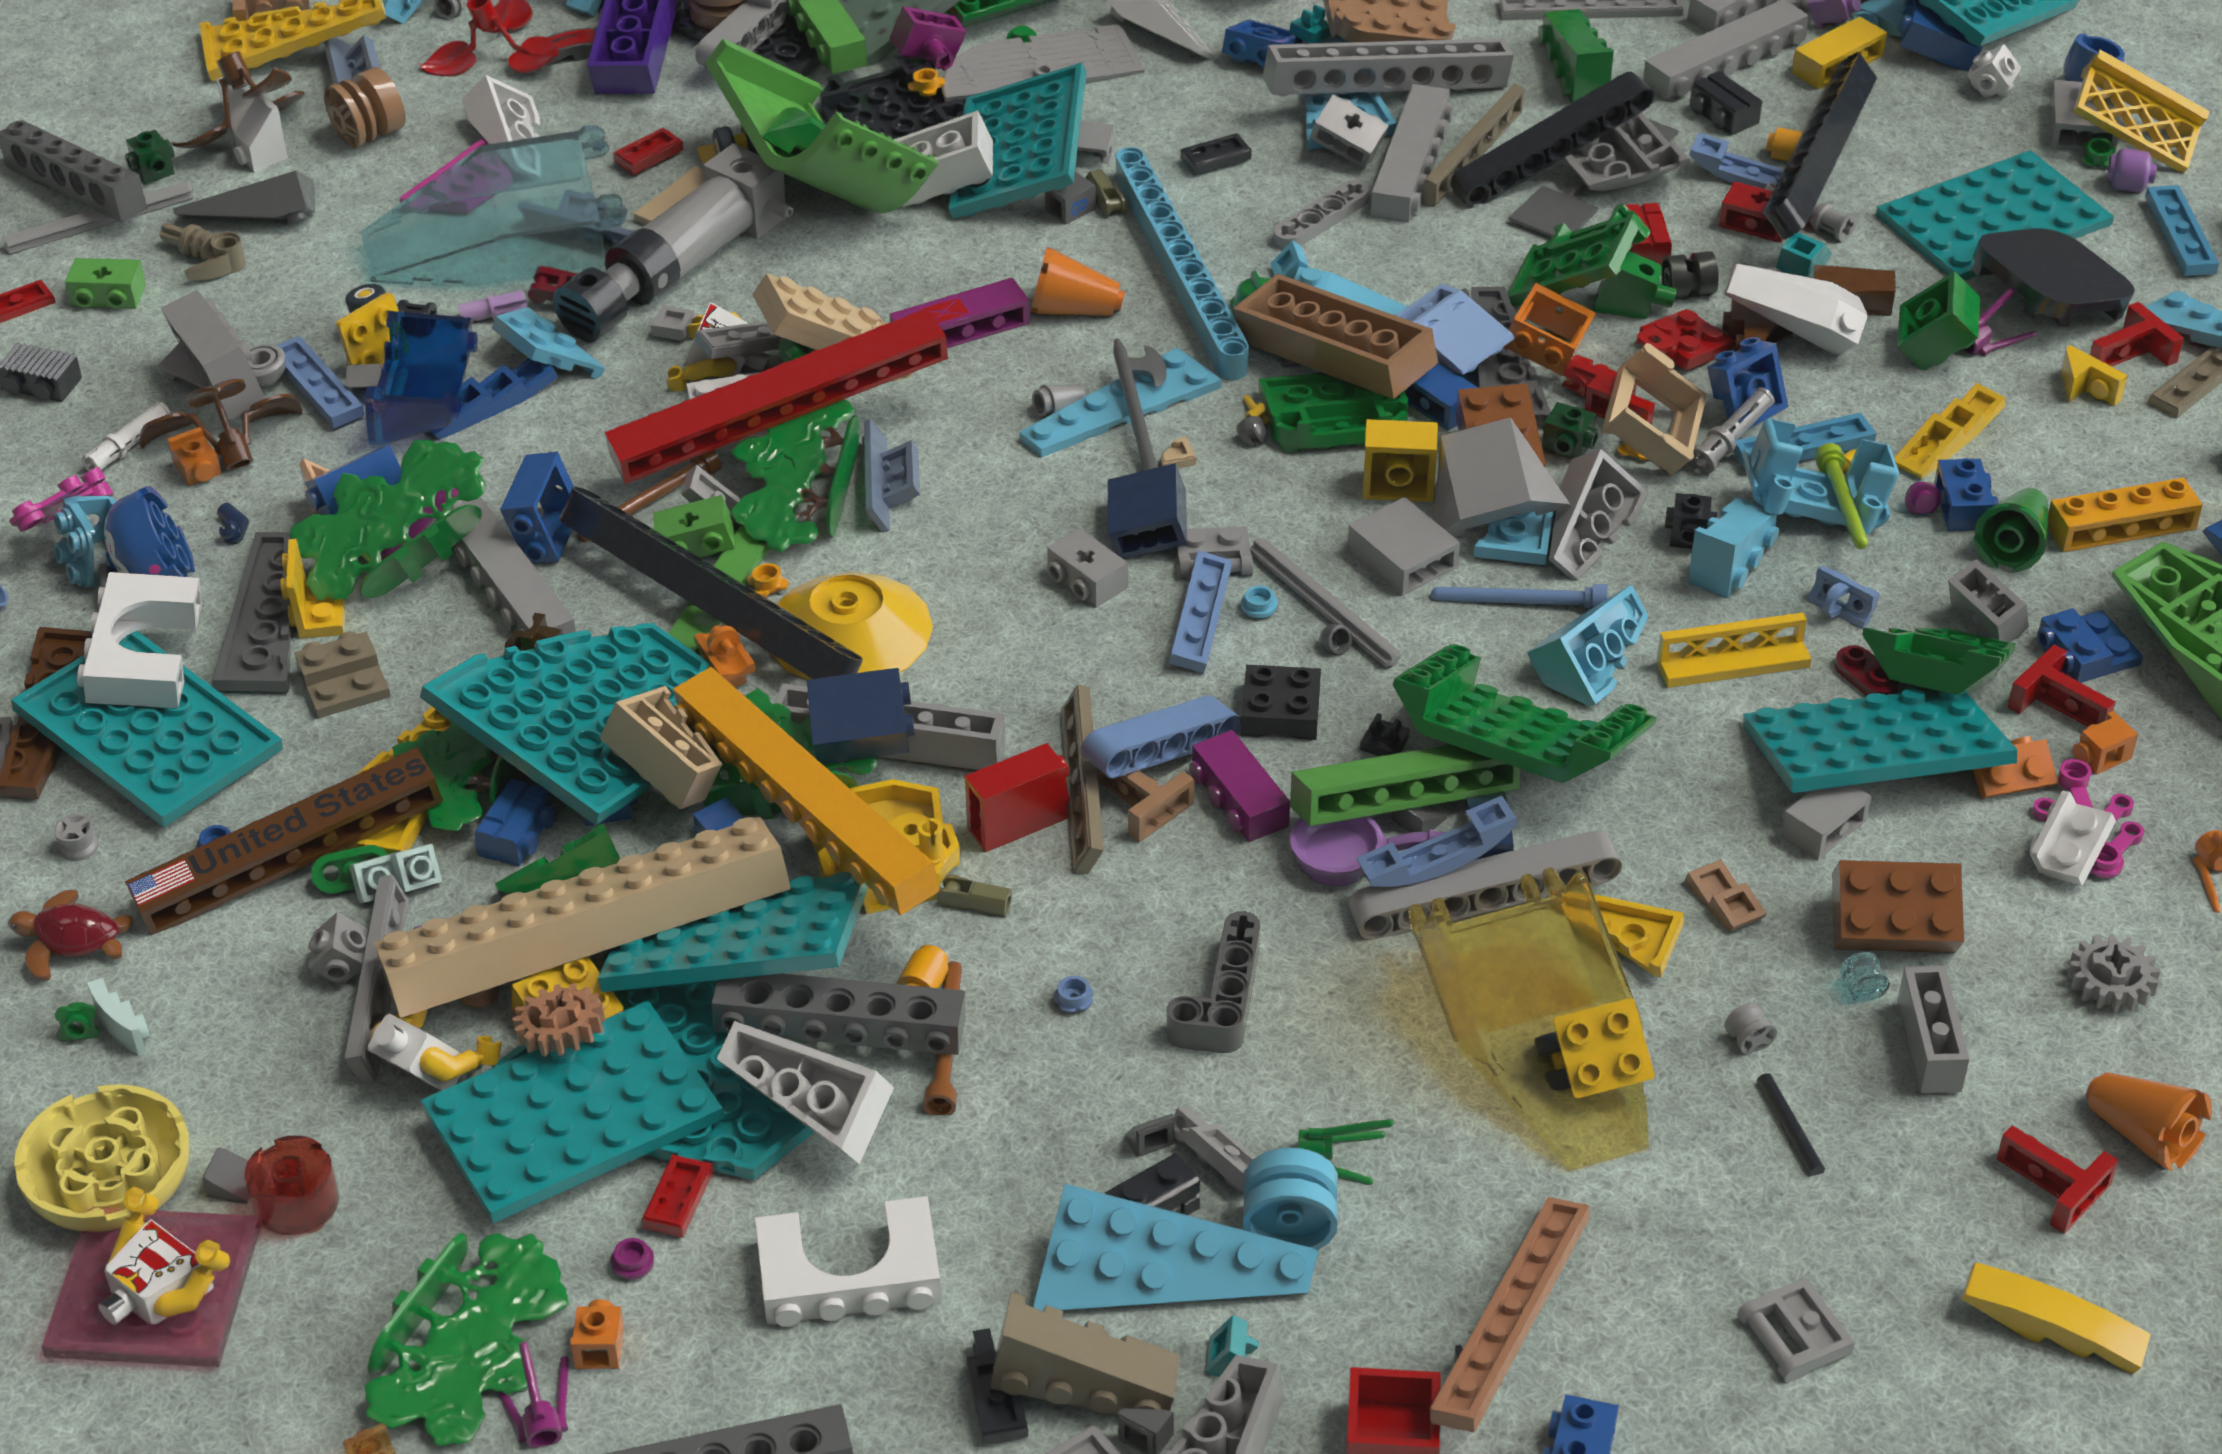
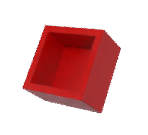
(1392, 1411)

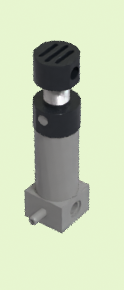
(736, 198)

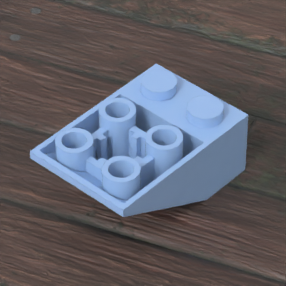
(1460, 328)

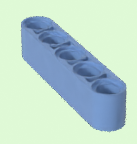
(1157, 736)

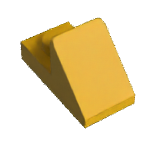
(2085, 373)

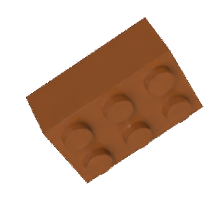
(1496, 403)
(1897, 906)

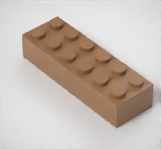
(1336, 335)

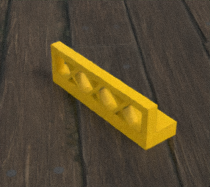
(1731, 656)

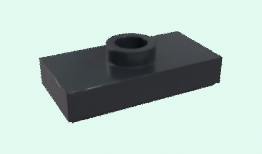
(1215, 153)

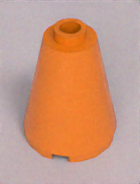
(1074, 288)
(2152, 1115)

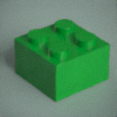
(1939, 321)

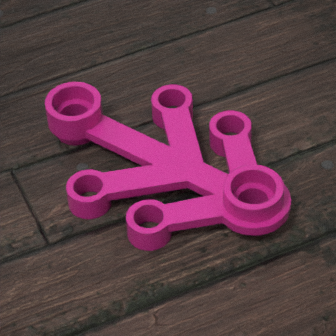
(29, 515)
(2075, 778)

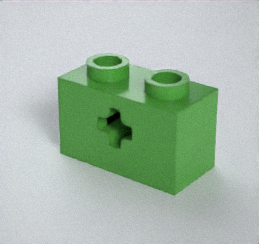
(105, 283)
(699, 526)

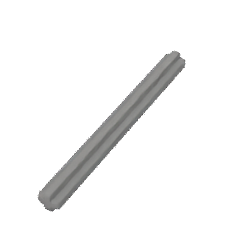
(90, 220)
(1325, 602)

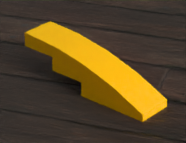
(1950, 431)
(2049, 1312)

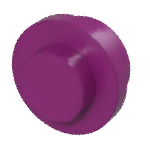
(1922, 498)
(632, 1259)

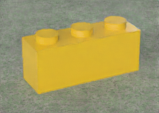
(1820, 57)

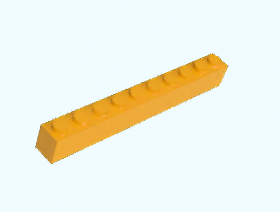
(807, 792)

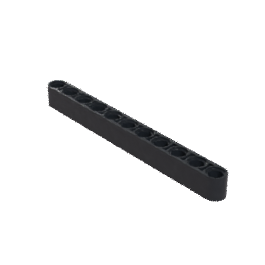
(1820, 146)
(707, 587)

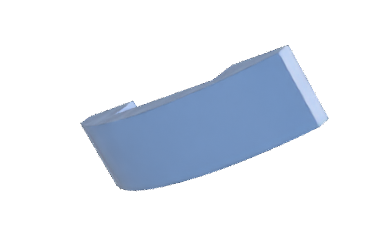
(1713, 156)
(1443, 853)

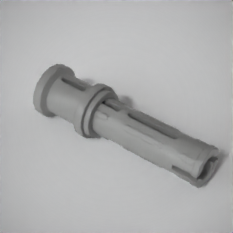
(1828, 219)
(1723, 438)

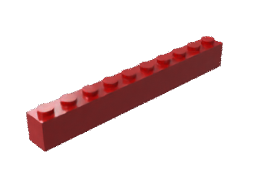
(776, 395)

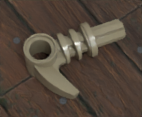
(220, 252)

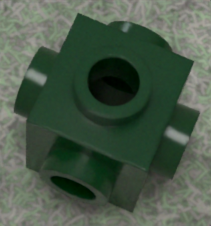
(149, 150)
(1569, 431)

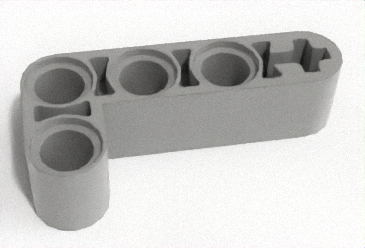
(745, 27)

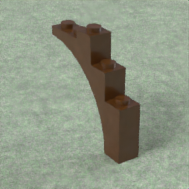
(1873, 287)

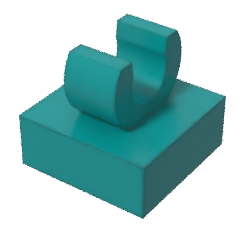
(1311, 25)
(1227, 1342)

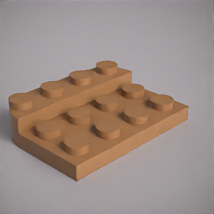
(1388, 20)

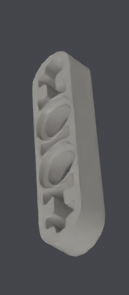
(1347, 198)

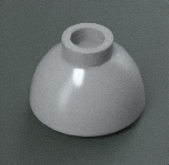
(267, 364)

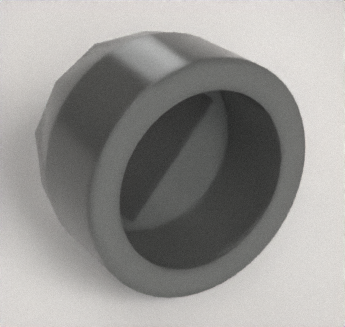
(1251, 426)
(1338, 633)

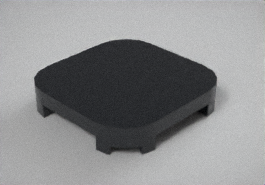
(886, 103)
(2053, 274)

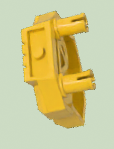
(915, 814)

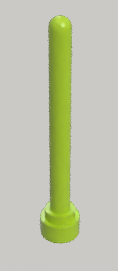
(1831, 461)

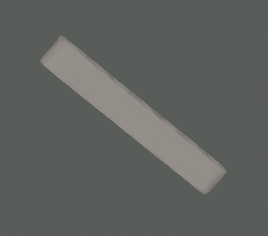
(1485, 883)

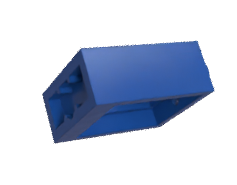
(536, 481)

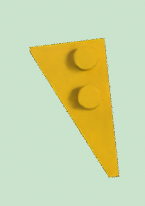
(1641, 931)

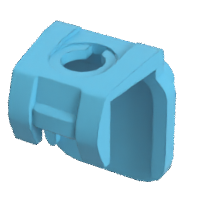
(79, 535)

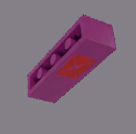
(977, 312)

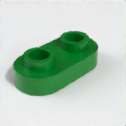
(342, 860)

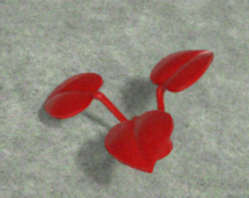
(457, 56)

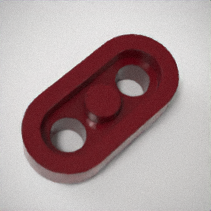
(1864, 671)

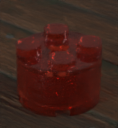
(292, 1185)

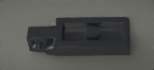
(998, 1413)

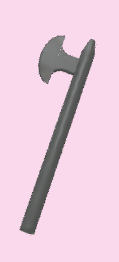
(1155, 368)

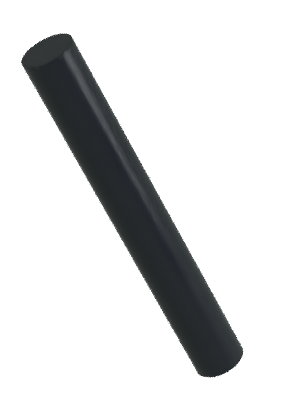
(1790, 1124)

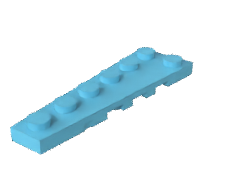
(1108, 408)

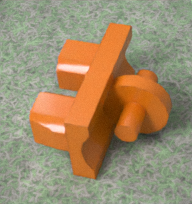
(726, 654)

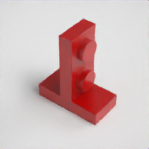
(2140, 334)
(2052, 687)
(2058, 1175)

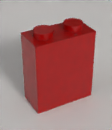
(1016, 797)

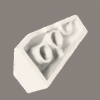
(1161, 19)
(500, 111)
(255, 129)
(1802, 305)

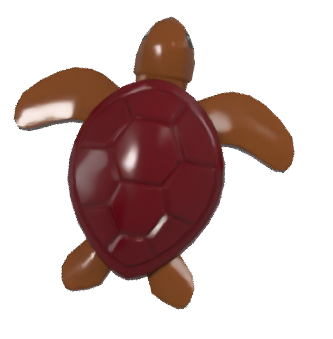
(67, 931)

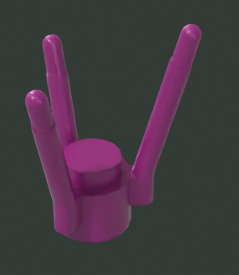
(1983, 343)
(541, 1422)

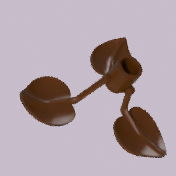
(238, 76)
(231, 443)

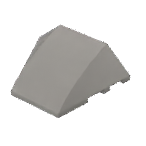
(1626, 156)
(1490, 477)

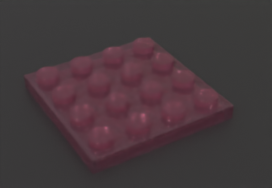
(187, 1339)

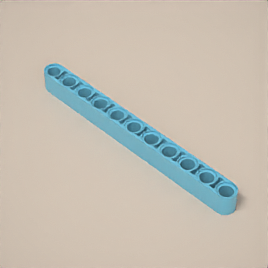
(1182, 264)

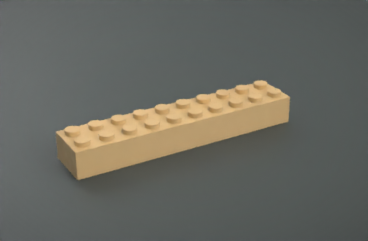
(581, 915)

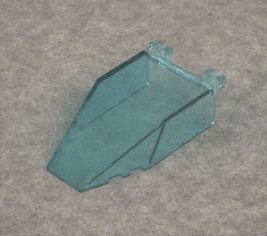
(499, 216)

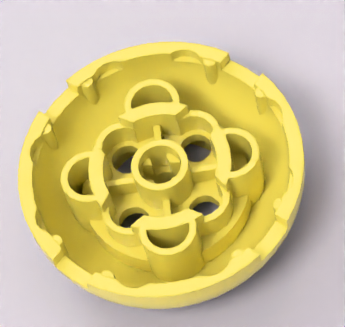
(98, 1139)

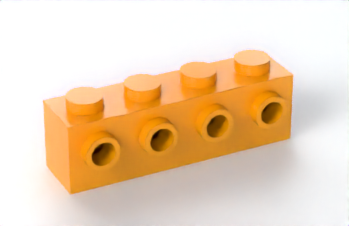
(2124, 514)

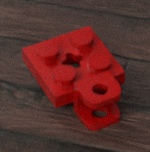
(1685, 338)

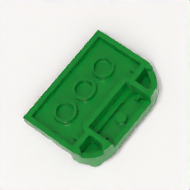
(1579, 256)
(1324, 410)

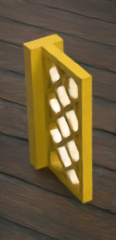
(2146, 99)

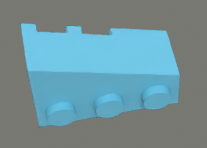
(1731, 546)

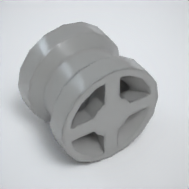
(76, 837)
(1750, 1028)

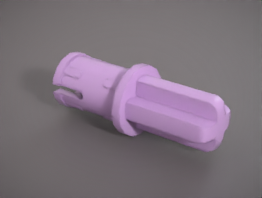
(493, 306)

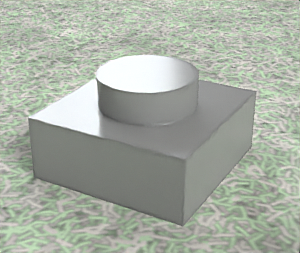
(672, 323)

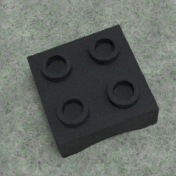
(1281, 701)

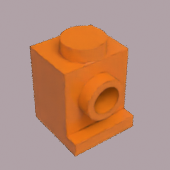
(194, 456)
(2106, 744)
(597, 1328)

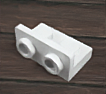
(2070, 840)

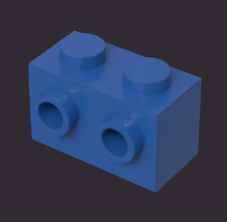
(1963, 492)
(1582, 1427)

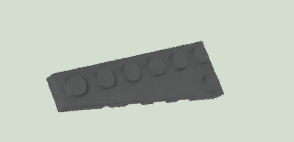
(1507, 366)
(259, 631)

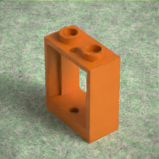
(1542, 310)

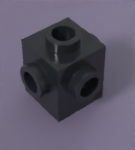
(1688, 514)

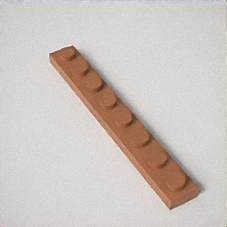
(1509, 1315)

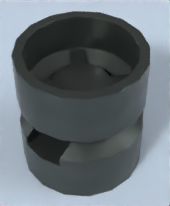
(1691, 274)

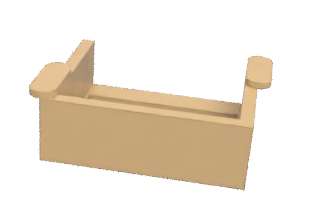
(1655, 375)

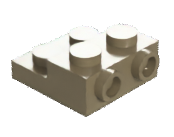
(341, 673)

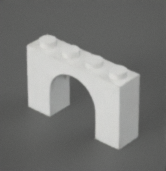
(126, 606)
(802, 1292)

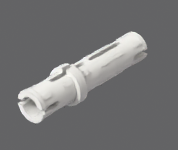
(117, 445)

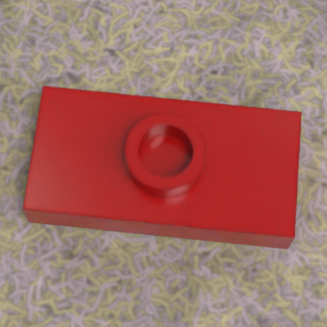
(648, 151)
(677, 1196)

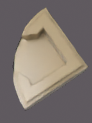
(1179, 453)

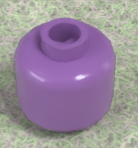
(2131, 170)

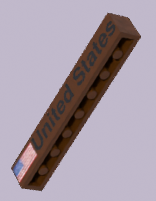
(284, 841)

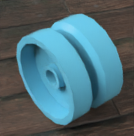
(1291, 1197)

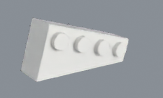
(816, 1088)

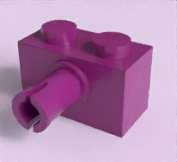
(928, 36)

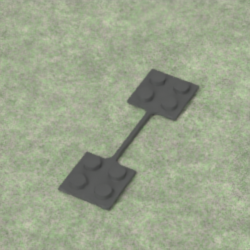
(1550, 208)

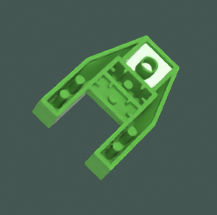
(2182, 606)

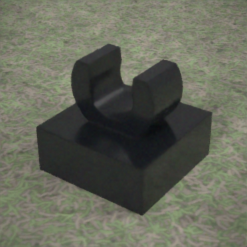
(1384, 737)

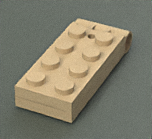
(809, 315)

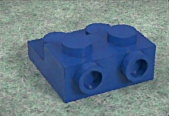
(1251, 39)
(1743, 371)
(2092, 644)

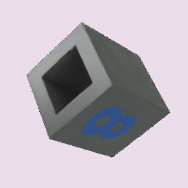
(1072, 201)

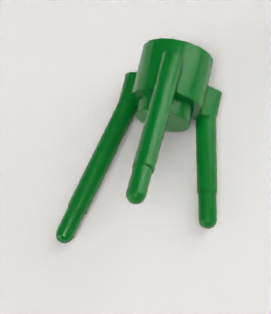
(1323, 1139)

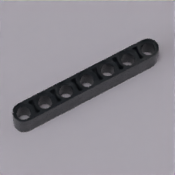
(1552, 139)

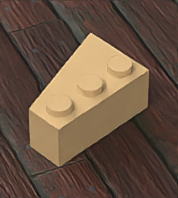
(662, 747)

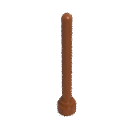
(708, 462)
(940, 1092)

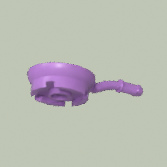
(1331, 848)

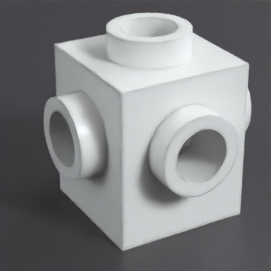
(1994, 71)

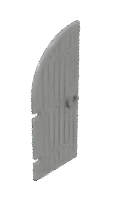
(1003, 62)

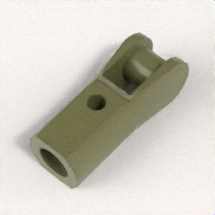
(1107, 195)
(975, 896)

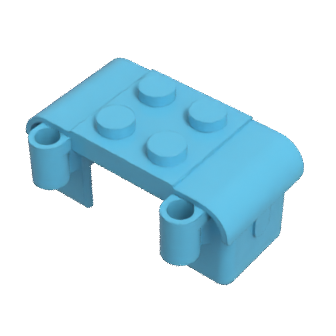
(1807, 493)

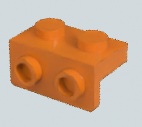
(2031, 772)

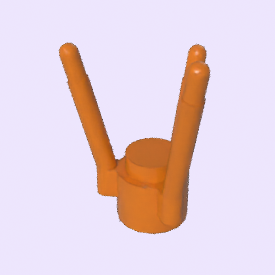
(2209, 856)

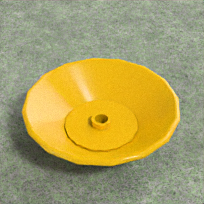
(865, 614)

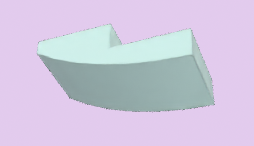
(410, 867)
(119, 1017)

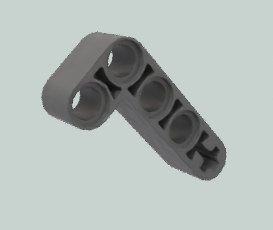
(1221, 1020)

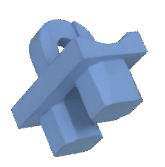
(1831, 586)

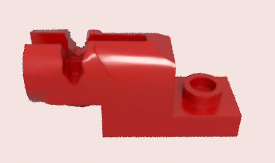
(1596, 385)

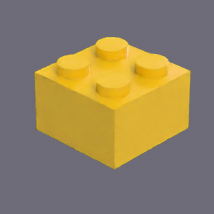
(1400, 460)

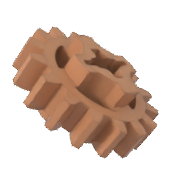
(558, 1019)

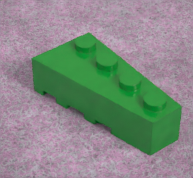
(1576, 52)

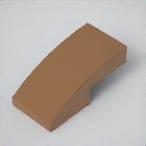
(1729, 902)

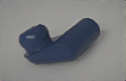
(235, 523)

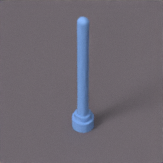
(1590, 597)

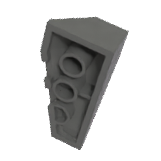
(273, 199)

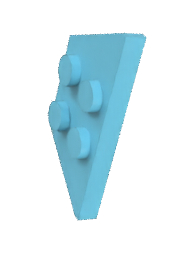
(543, 342)

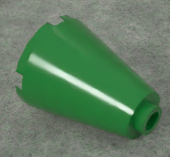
(2014, 530)

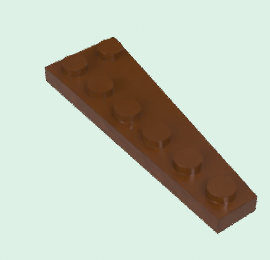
(31, 753)

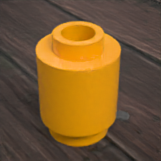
(1783, 143)
(925, 967)

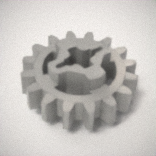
(2113, 973)

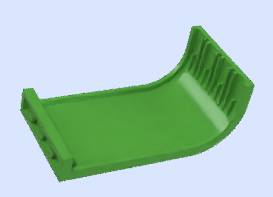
(842, 159)

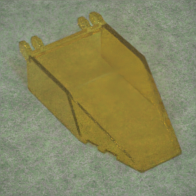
(1505, 984)

